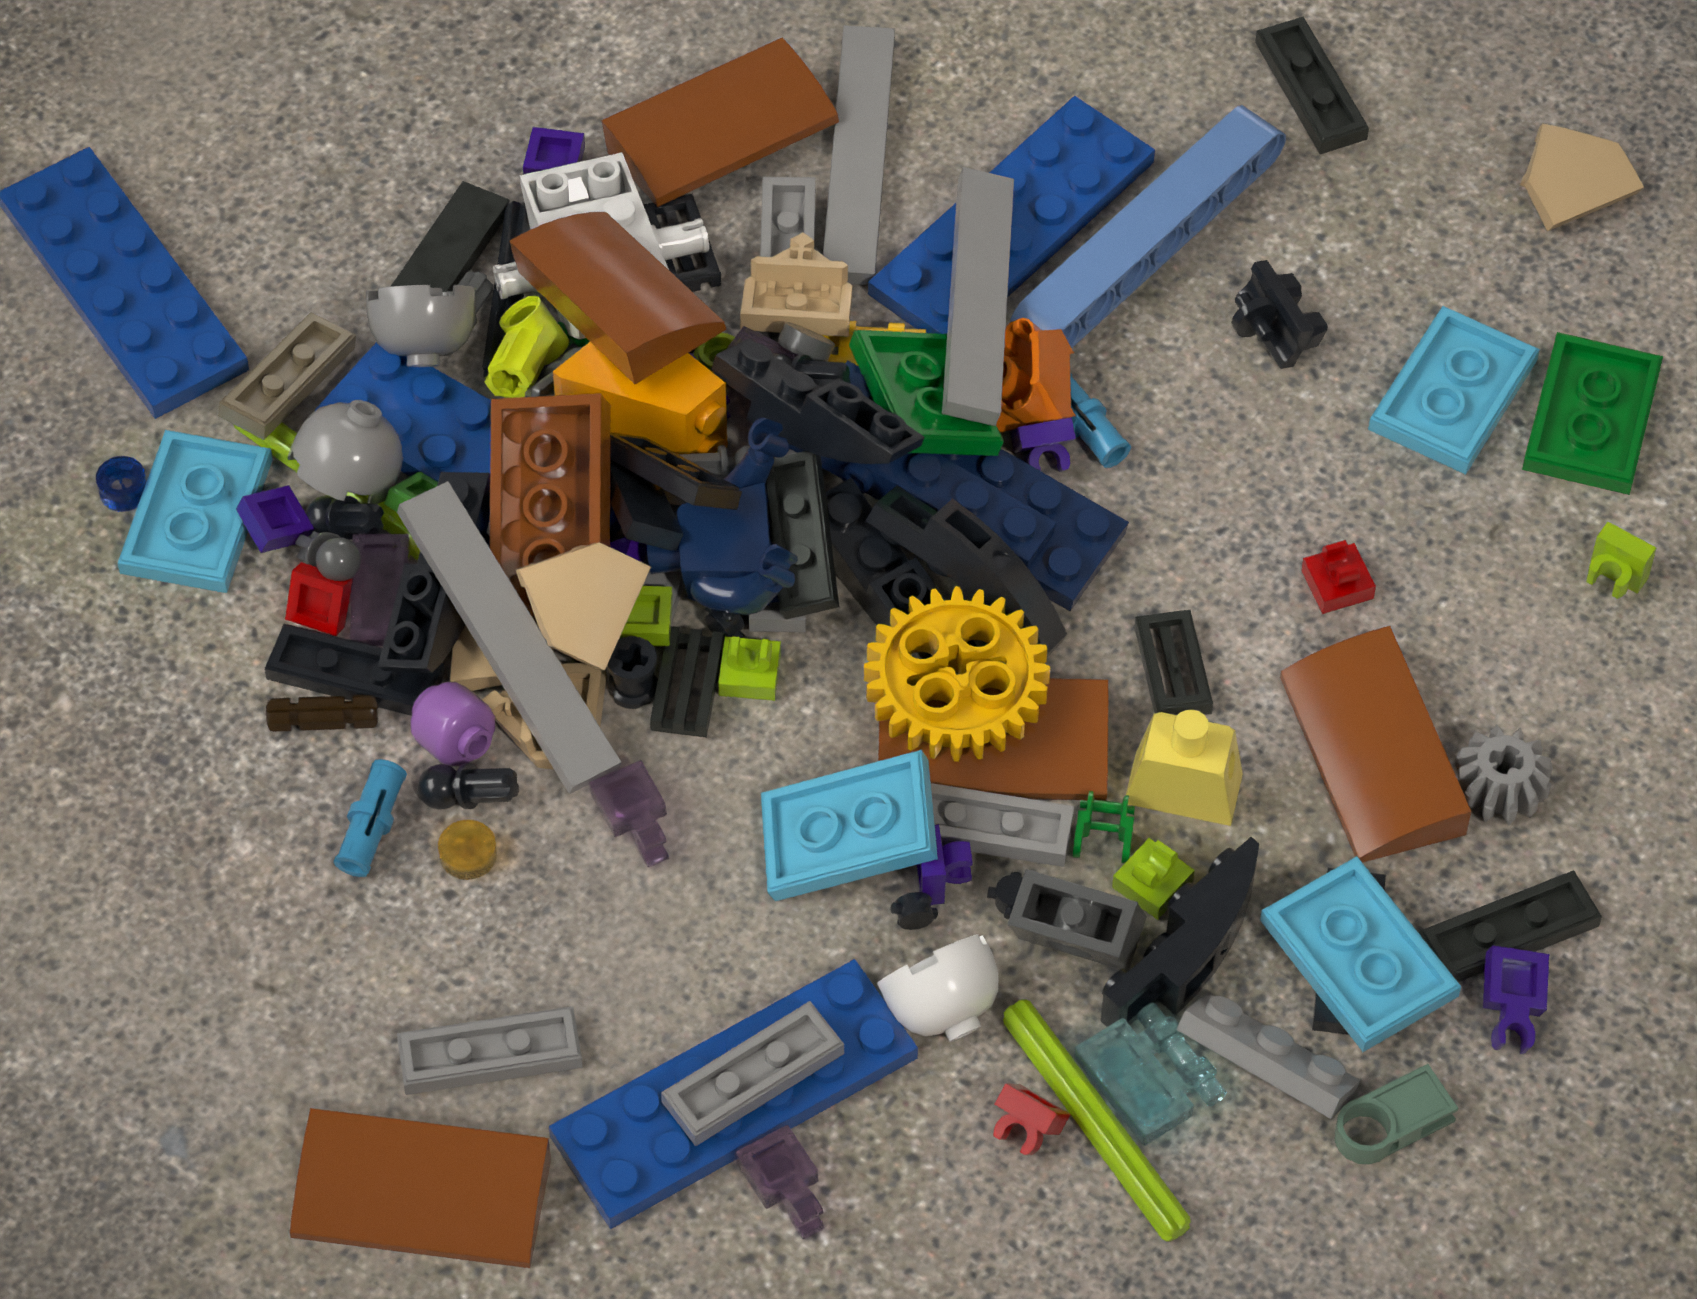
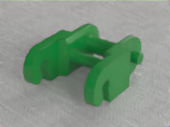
(1124, 829)

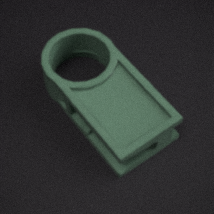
(1405, 1108)

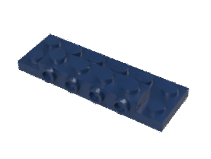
(1044, 522)

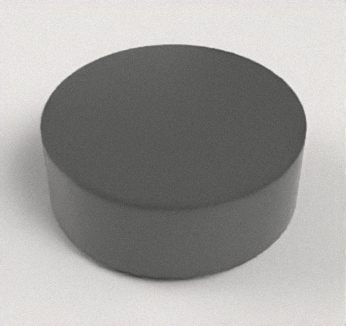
(804, 341)

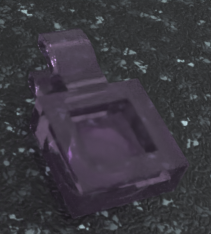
(633, 804)
(783, 1172)

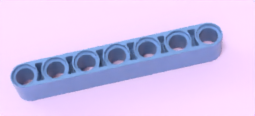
(1153, 226)

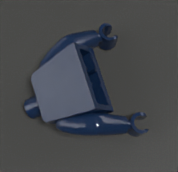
(730, 552)

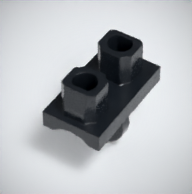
(1272, 313)

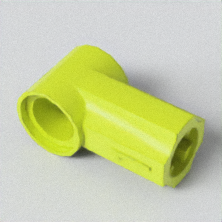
(529, 344)

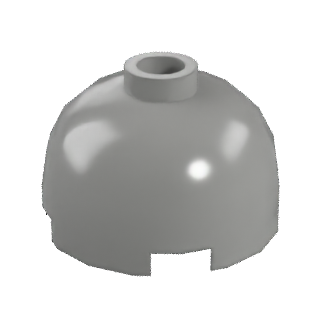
(421, 321)
(348, 451)

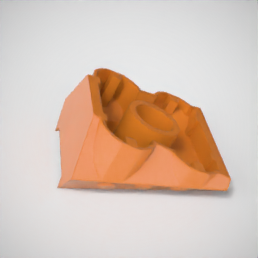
(1034, 376)

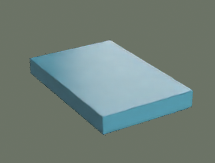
(1453, 389)
(188, 514)
(848, 825)
(1360, 953)

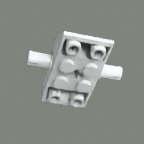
(596, 186)

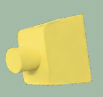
(1187, 768)

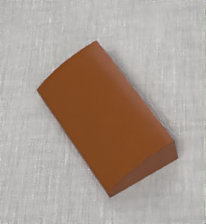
(719, 121)
(614, 292)
(548, 478)
(1376, 746)
(1054, 760)
(420, 1188)

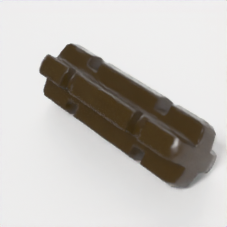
(322, 713)

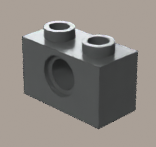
(1077, 920)

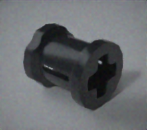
(632, 673)

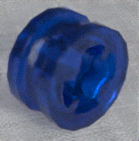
(118, 469)

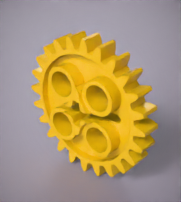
(970, 714)

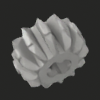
(1503, 774)

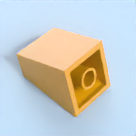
(674, 407)

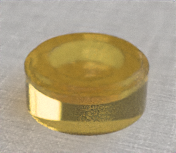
(467, 849)

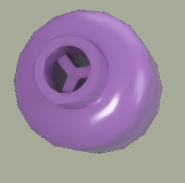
(452, 723)

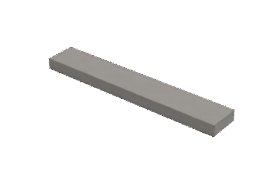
(859, 150)
(978, 297)
(508, 637)

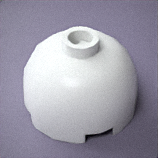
(944, 990)

